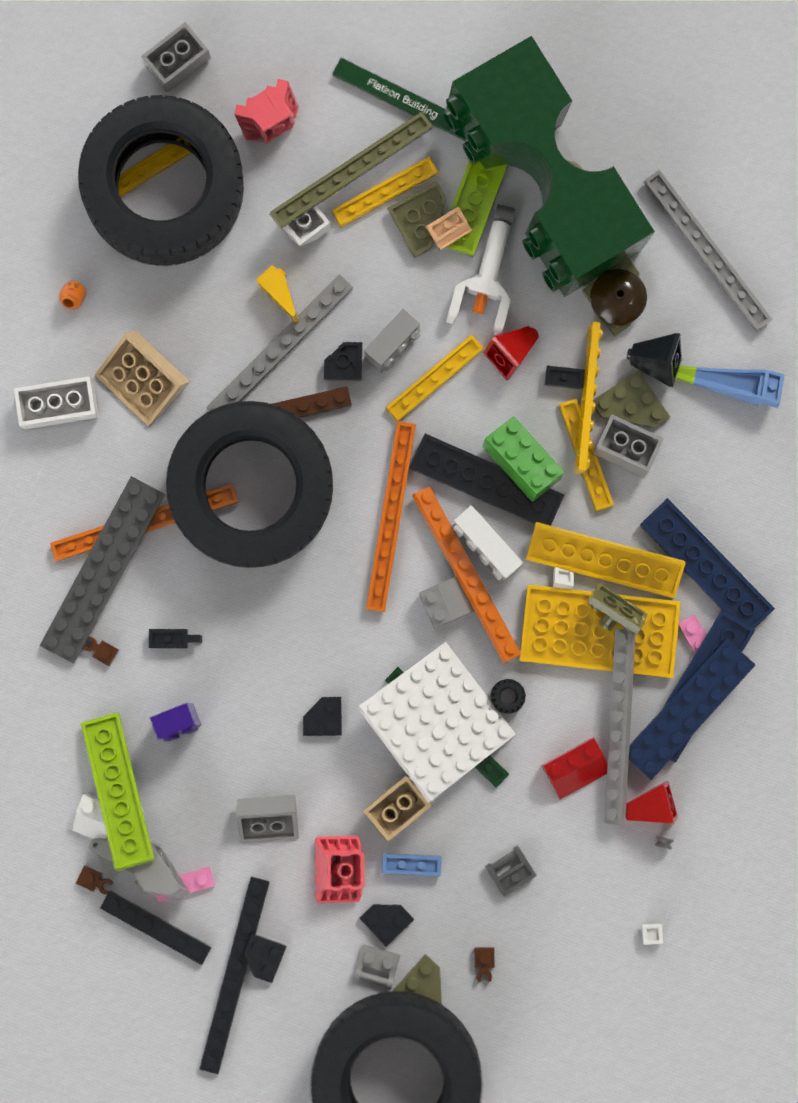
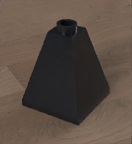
(658, 357)

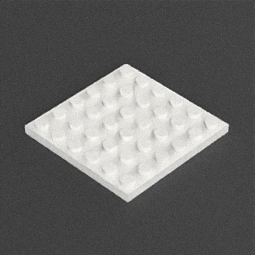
(436, 721)

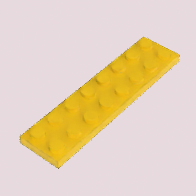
(605, 560)

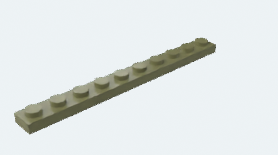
(350, 170)

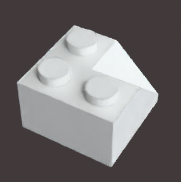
(308, 227)

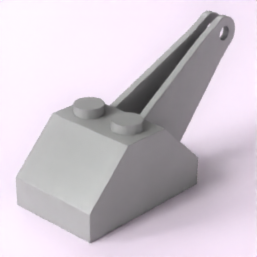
(153, 877)

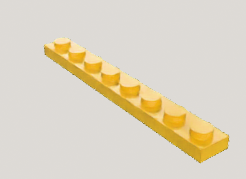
(587, 404)

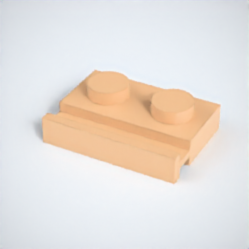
(448, 228)

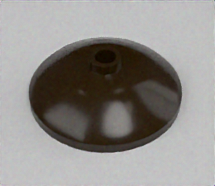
(609, 305)

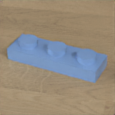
(411, 864)

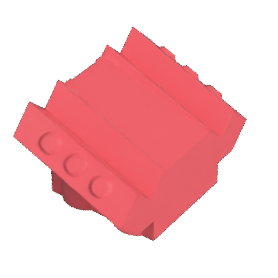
(268, 113)
(338, 869)

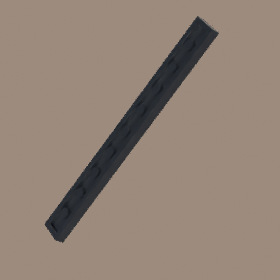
(233, 977)

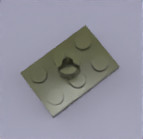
(616, 610)

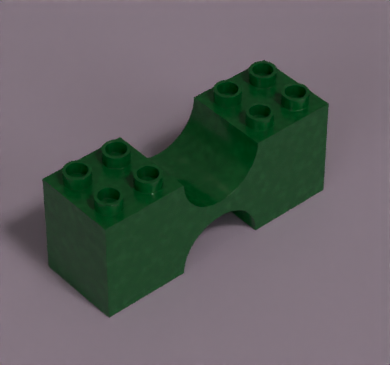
(510, 120)

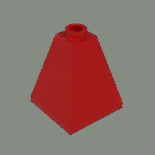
(510, 349)
(653, 806)

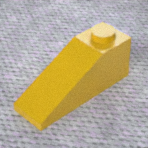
(277, 288)

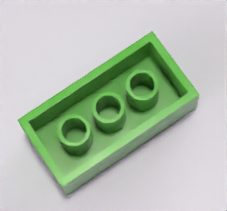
(523, 459)

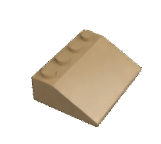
(141, 377)

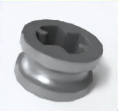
(664, 842)

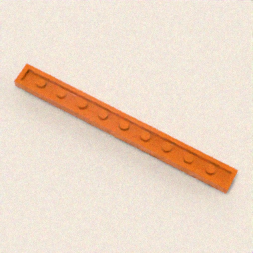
(391, 516)
(84, 541)
(466, 574)

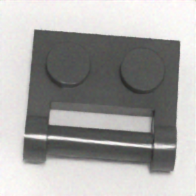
(514, 876)

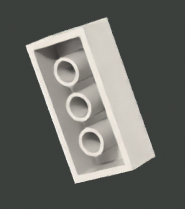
(56, 403)
(487, 543)

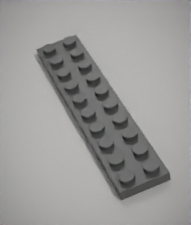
(102, 569)

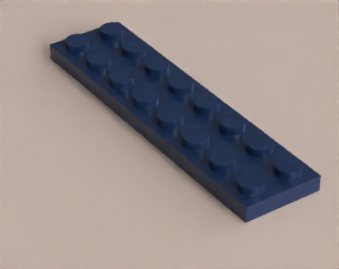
(706, 565)
(723, 628)
(689, 708)

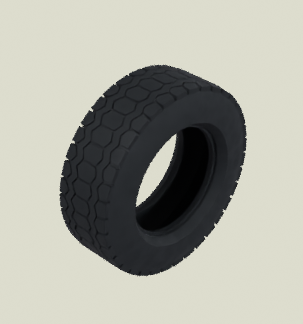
(148, 123)
(211, 436)
(399, 1016)

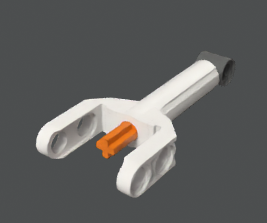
(485, 283)

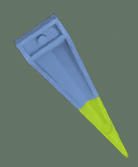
(746, 385)

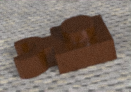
(103, 652)
(90, 879)
(484, 960)

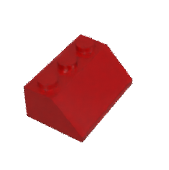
(576, 768)

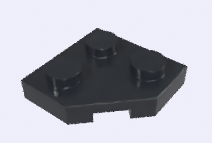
(344, 363)
(324, 718)
(386, 921)
(263, 956)

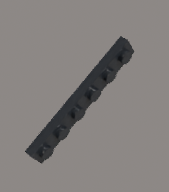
(155, 927)

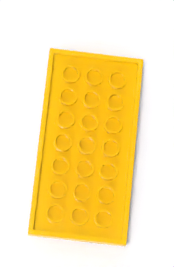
(566, 632)

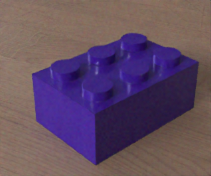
(175, 721)

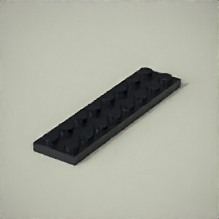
(482, 480)

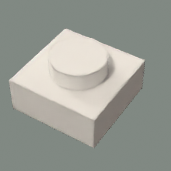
(563, 578)
(652, 934)

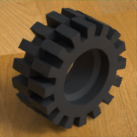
(496, 696)

